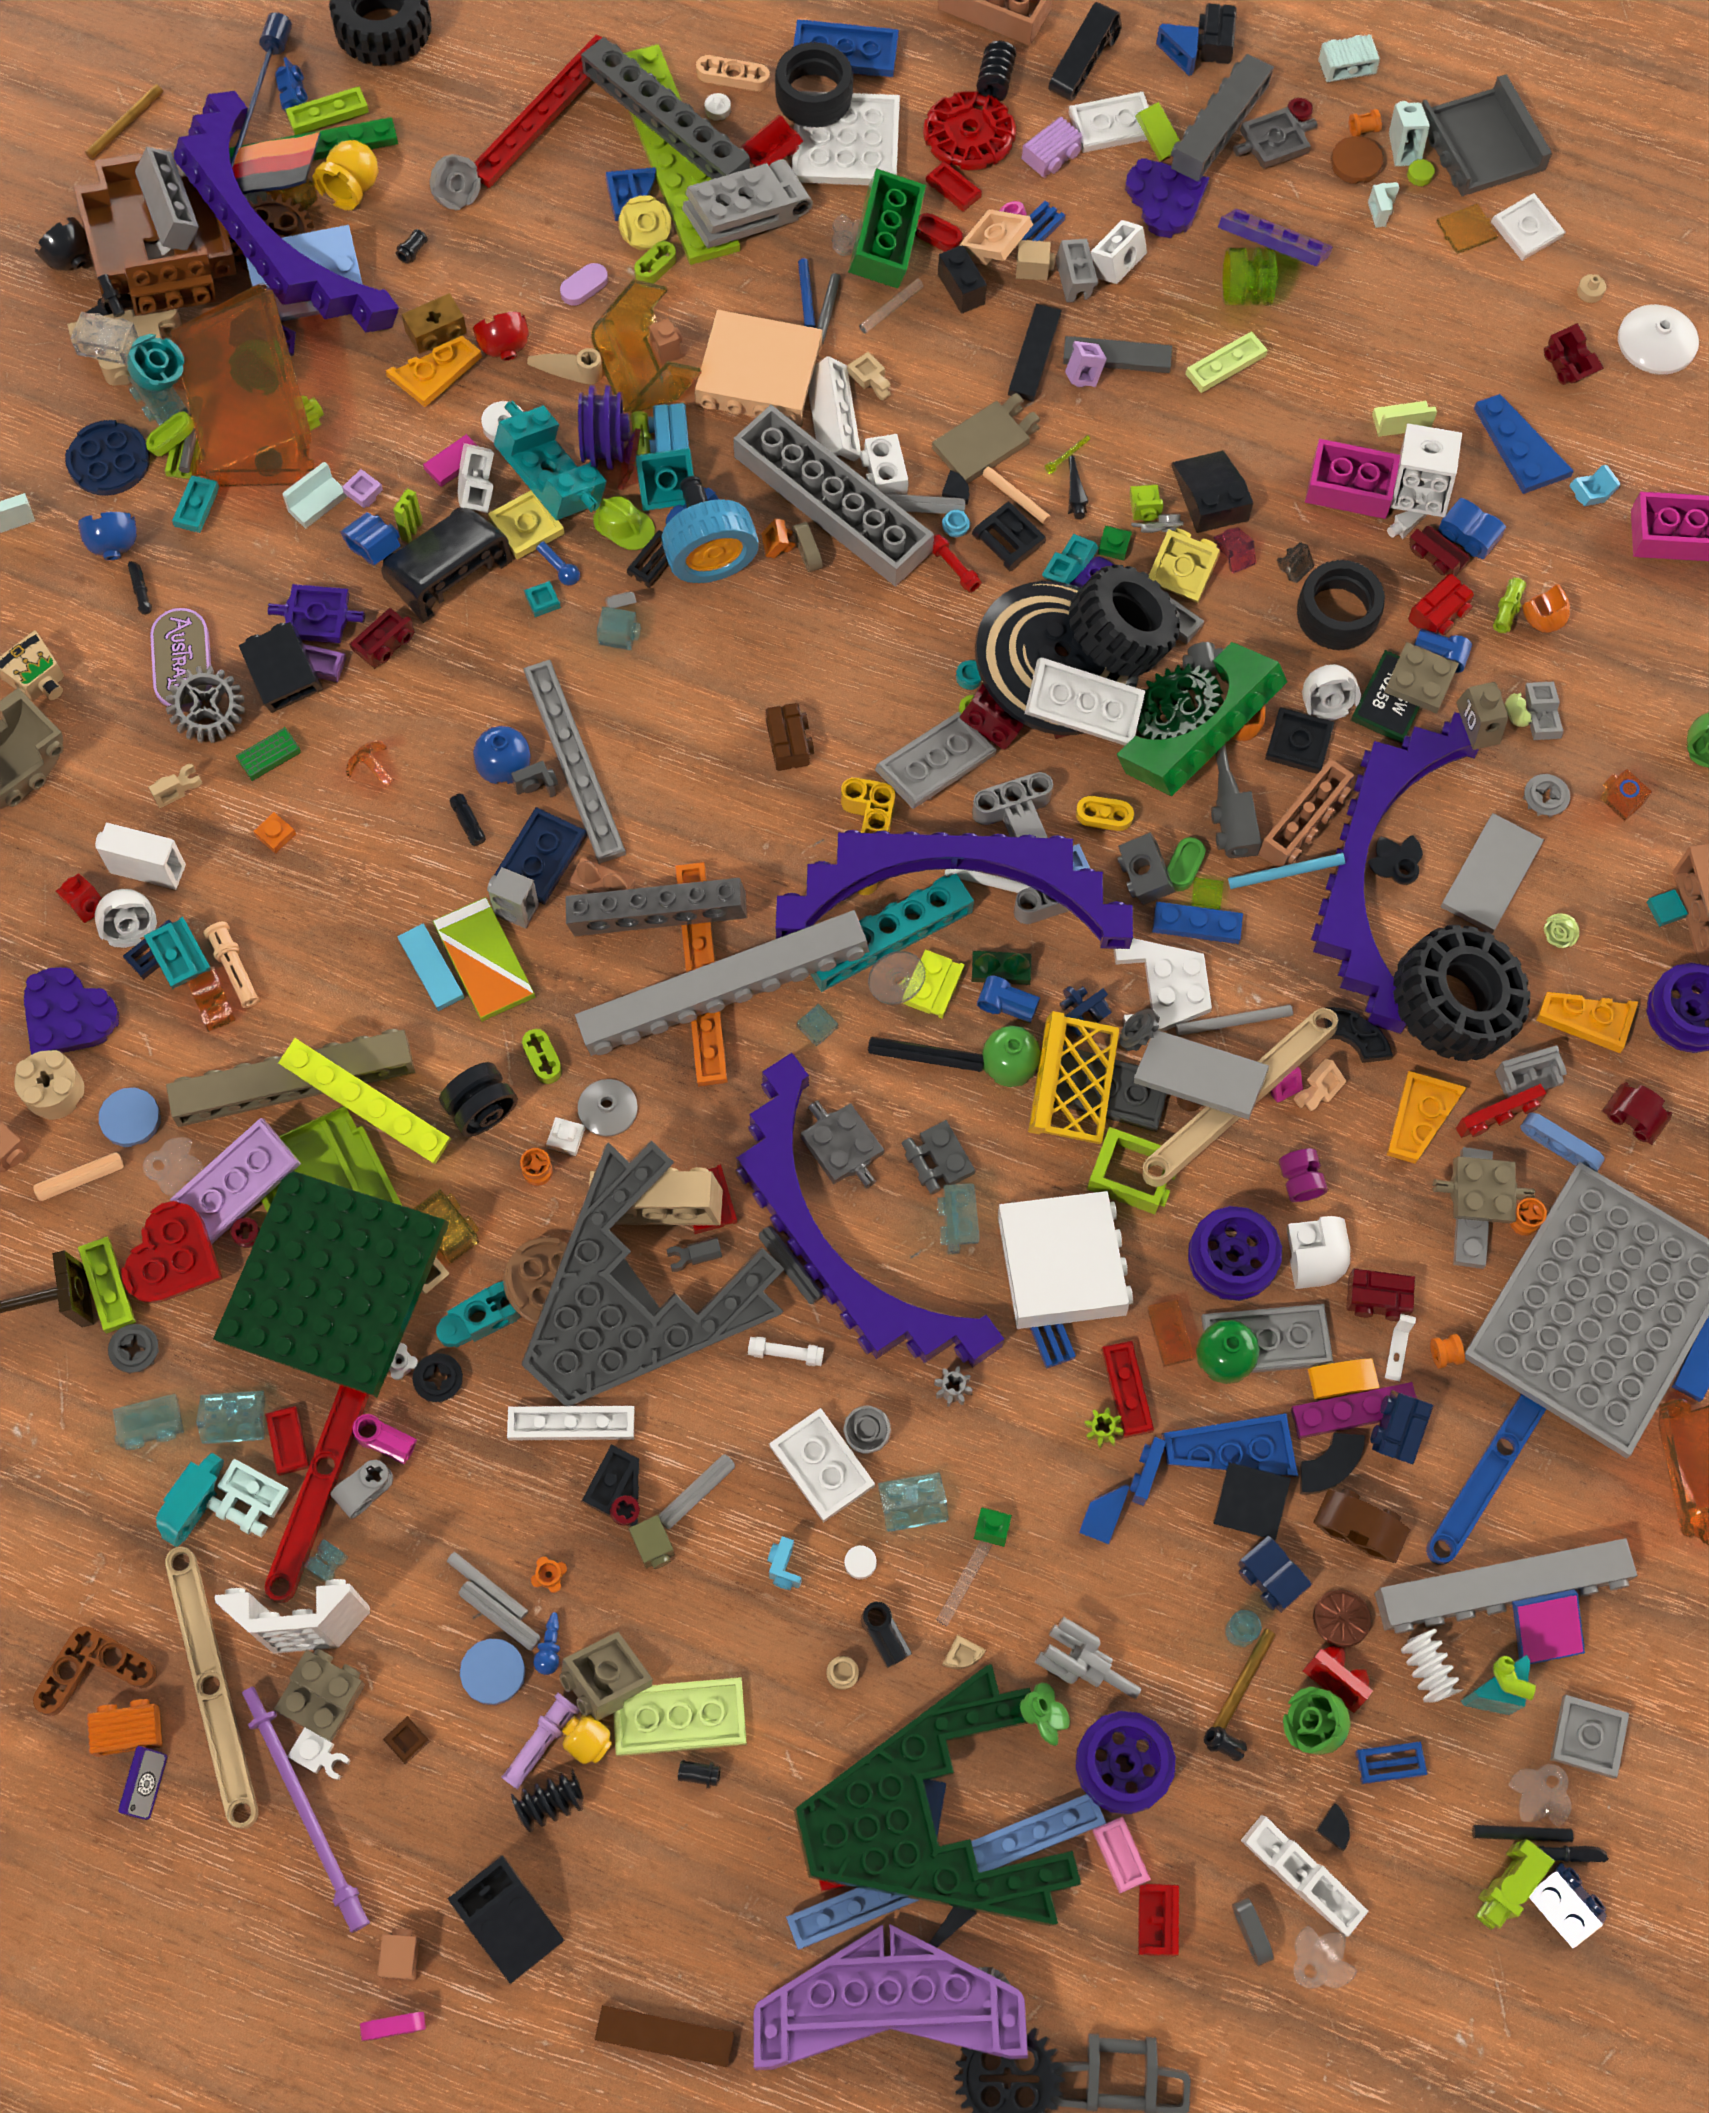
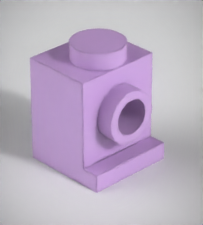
(1085, 364)

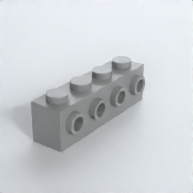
(166, 199)

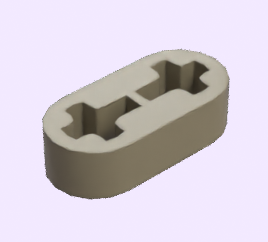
(807, 547)

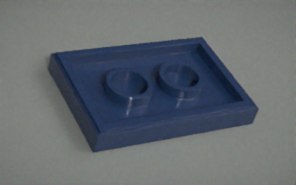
(544, 851)

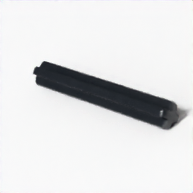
(926, 1054)

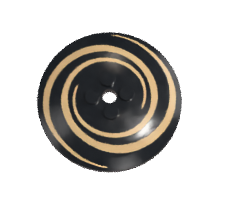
(1020, 630)

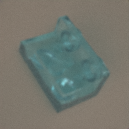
(158, 405)
(960, 1216)
(231, 1417)
(148, 1421)
(913, 1502)

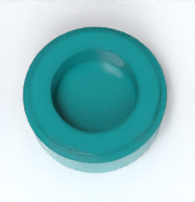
(968, 675)

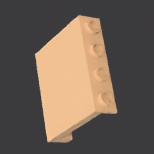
(757, 365)

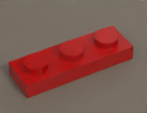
(1501, 1112)

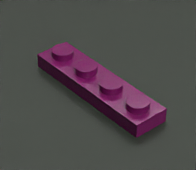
(1343, 1411)

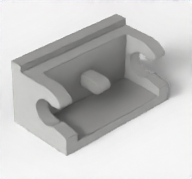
(1076, 268)
(1530, 1070)

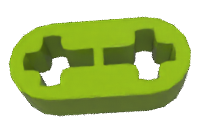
(653, 261)
(548, 1053)

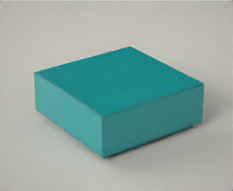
(542, 599)
(1667, 908)

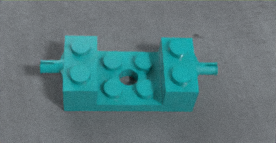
(530, 445)

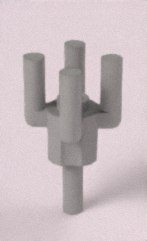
(1083, 1659)

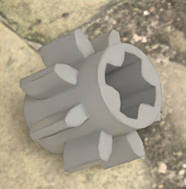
(955, 1378)

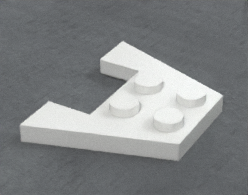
(1174, 980)

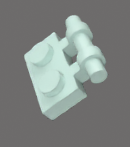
(253, 1489)

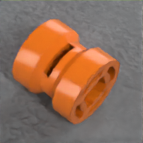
(534, 1160)
(1531, 1210)

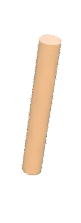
(1016, 495)

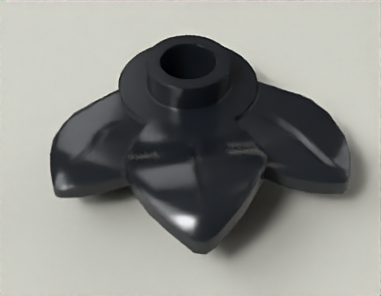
(1395, 857)

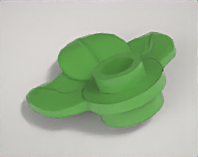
(1043, 1710)

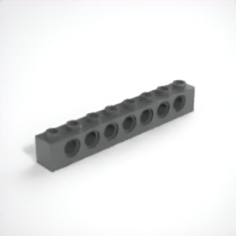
(662, 111)

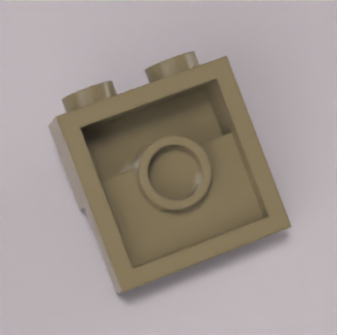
(604, 1676)
(320, 1694)

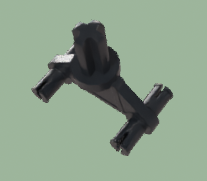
(111, 301)

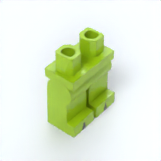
(1515, 1885)

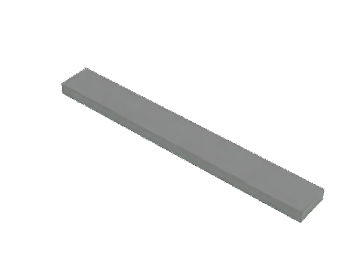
(574, 762)

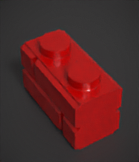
(1442, 606)

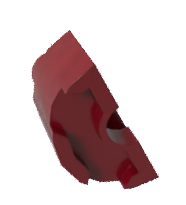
(1571, 356)
(1639, 1109)

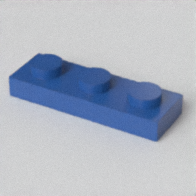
(1197, 922)

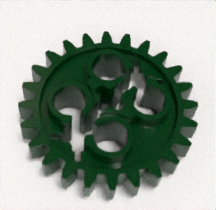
(1177, 703)

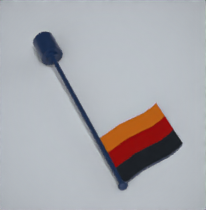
(274, 162)

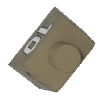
(1483, 709)

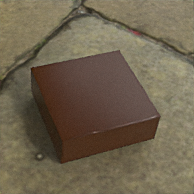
(406, 1740)

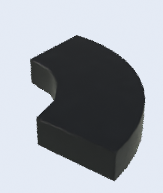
(1361, 1035)
(1333, 1466)

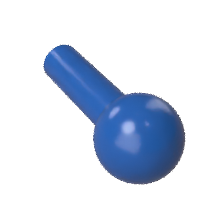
(567, 573)

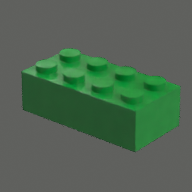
(887, 228)

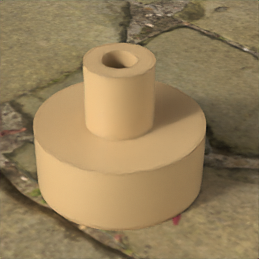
(1591, 288)

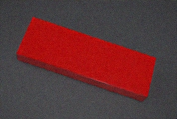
(1127, 1389)

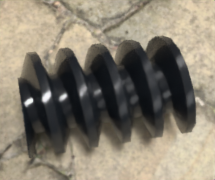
(996, 69)
(549, 1801)

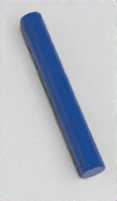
(806, 293)

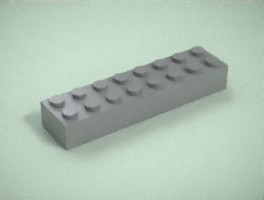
(833, 495)

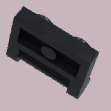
(1015, 530)

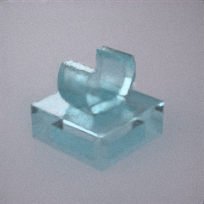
(817, 1024)

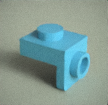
(1595, 488)
(779, 1557)

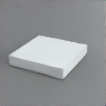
(1528, 226)

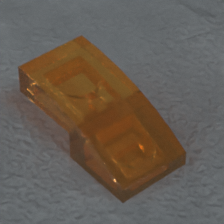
(211, 1000)

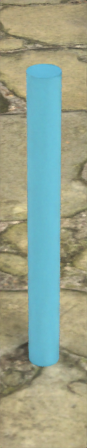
(1286, 871)

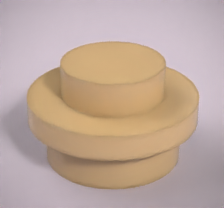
(842, 1672)

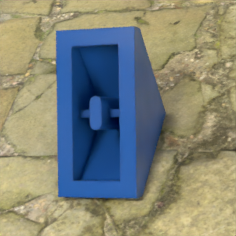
(1179, 44)

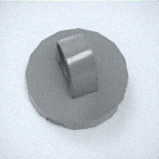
(454, 181)

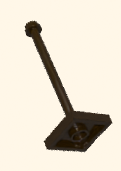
(71, 1292)

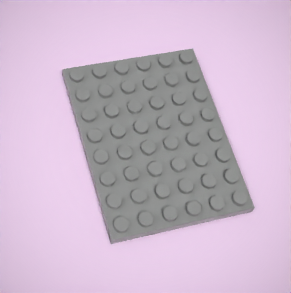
(1599, 1310)

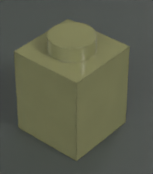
(652, 1543)

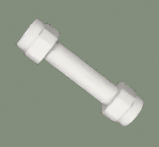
(812, 1355)

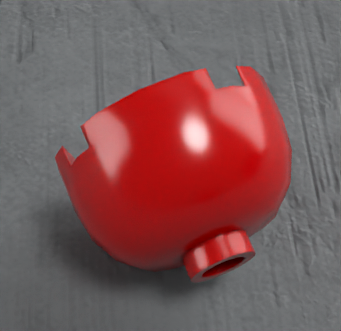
(503, 336)

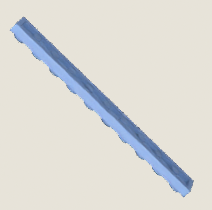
(990, 1853)

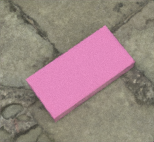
(1121, 1855)

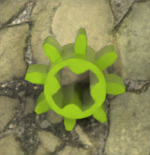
(313, 412)
(1107, 1419)

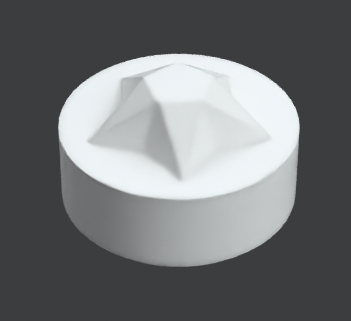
(717, 106)

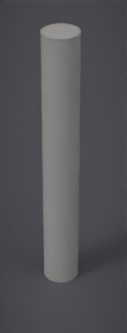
(487, 1585)

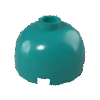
(155, 363)

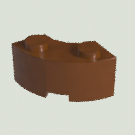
(1362, 1525)

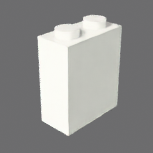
(140, 855)

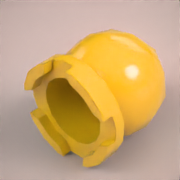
(346, 173)

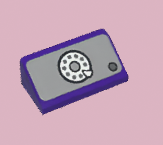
(142, 1783)

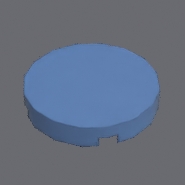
(129, 1117)
(492, 1671)

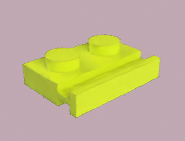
(939, 984)

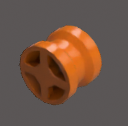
(1447, 1351)

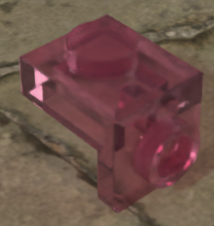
(1237, 547)

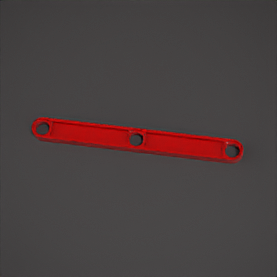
(315, 1493)

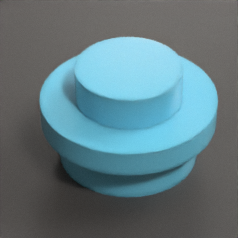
(955, 523)

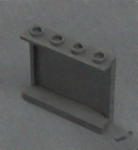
(1486, 138)

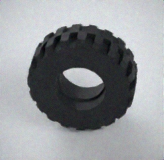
(1485, 969)

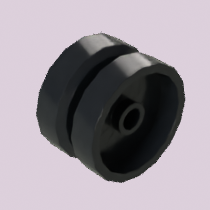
(478, 1099)

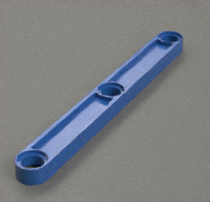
(1485, 1479)

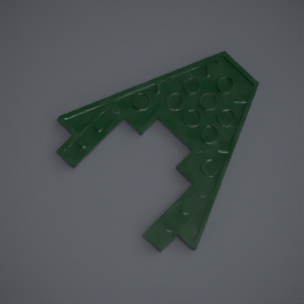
(878, 1830)

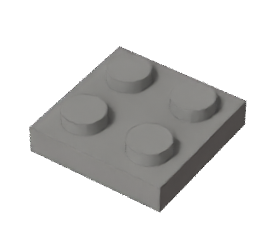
(1589, 1736)

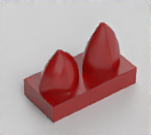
(1329, 1672)

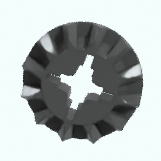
(1139, 1029)
(125, 1338)

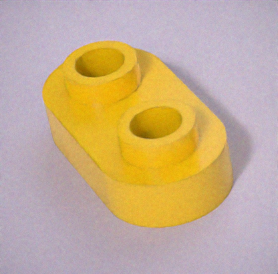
(1104, 812)

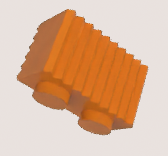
(124, 1729)

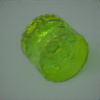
(1247, 276)

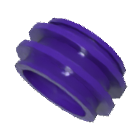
(602, 427)
(1669, 1014)
(1222, 1278)
(1159, 1755)

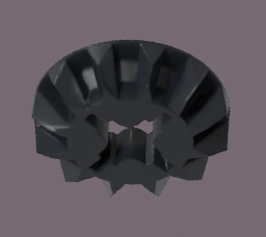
(426, 1370)

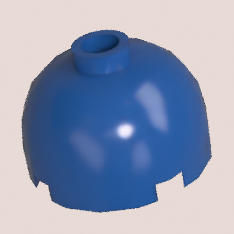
(108, 535)
(500, 753)

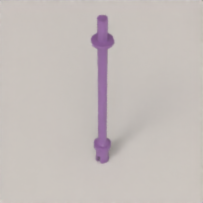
(345, 1894)

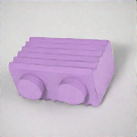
(1052, 147)

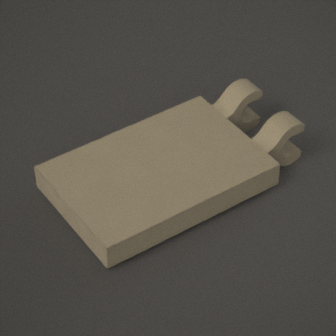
(986, 438)

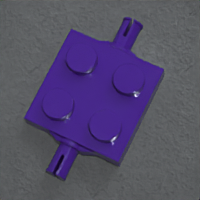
(317, 612)

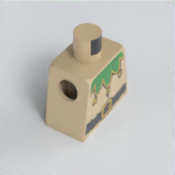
(31, 668)

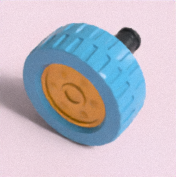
(708, 537)

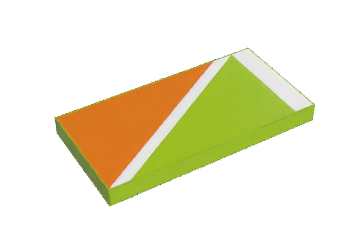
(483, 959)

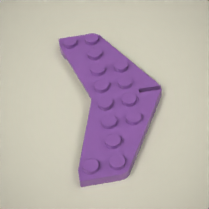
(868, 1993)

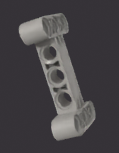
(1020, 819)

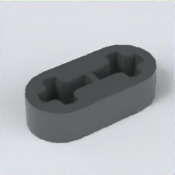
(1253, 1931)

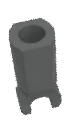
(695, 1253)

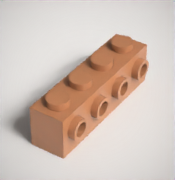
(1306, 814)

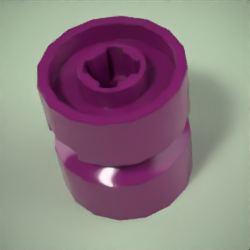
(1302, 1174)

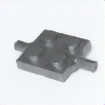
(1275, 137)
(842, 1143)

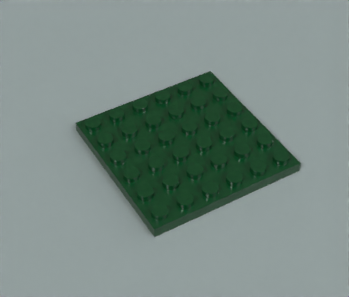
(331, 1282)

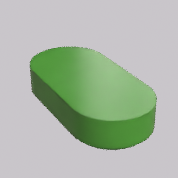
(1186, 863)

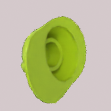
(623, 523)

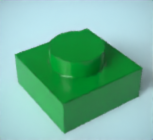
(1114, 543)
(992, 1527)

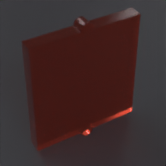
(629, 459)

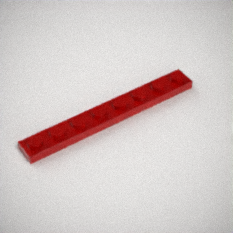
(533, 120)

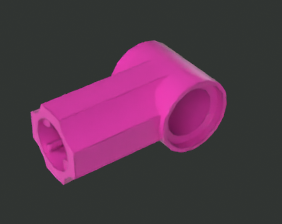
(385, 1440)

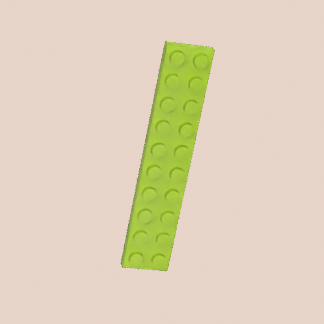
(673, 170)

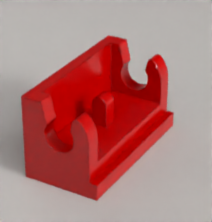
(1158, 1920)

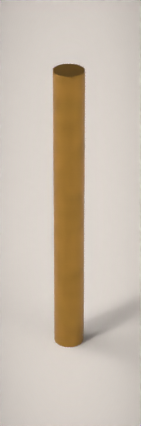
(124, 122)
(1244, 1679)

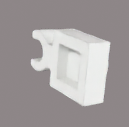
(314, 1752)

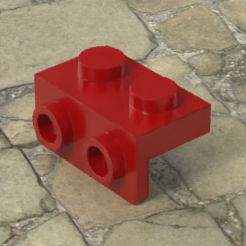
(772, 142)

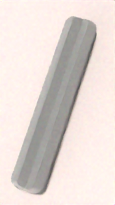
(927, 504)
(696, 1491)
(499, 1615)

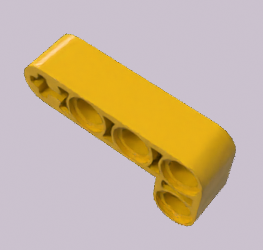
(868, 807)

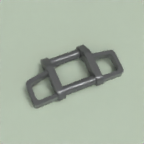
(1110, 2101)

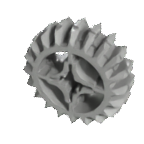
(196, 714)

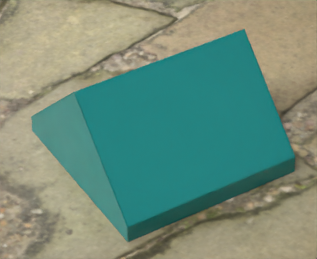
(660, 477)
(1493, 1699)

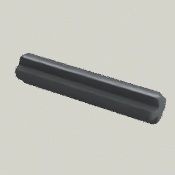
(791, 1265)

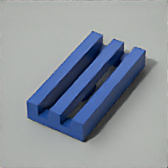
(1046, 213)
(1059, 1359)
(1363, 1766)

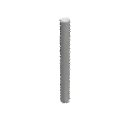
(1234, 1020)

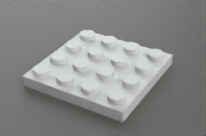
(853, 145)

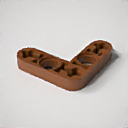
(94, 1655)

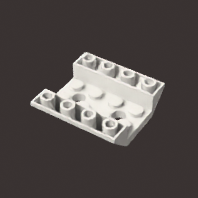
(337, 1616)

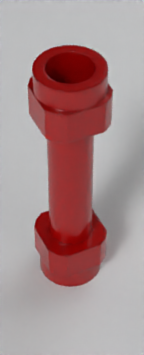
(968, 579)

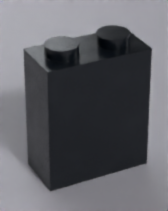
(280, 666)

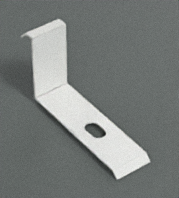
(1398, 1345)

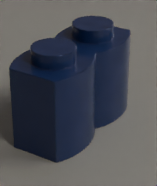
(1273, 1574)

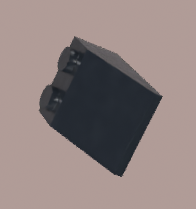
(1213, 491)

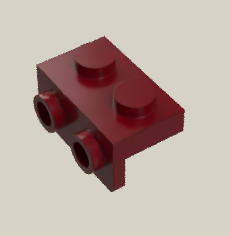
(1438, 550)
(383, 638)

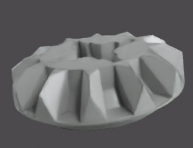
(1558, 793)

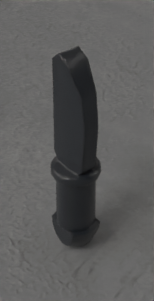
(140, 589)
(1576, 1853)

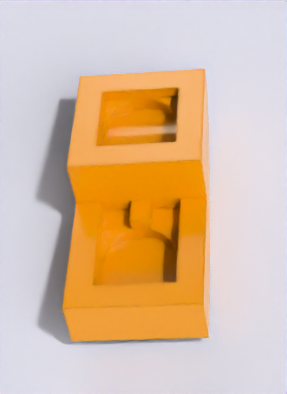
(1343, 1378)

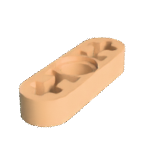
(714, 77)

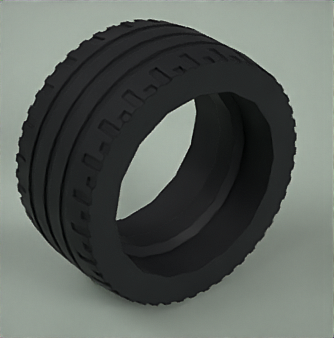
(810, 60)
(1349, 577)

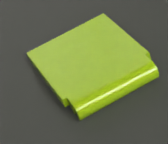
(339, 1154)

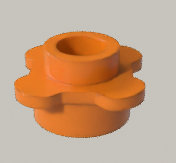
(545, 1565)

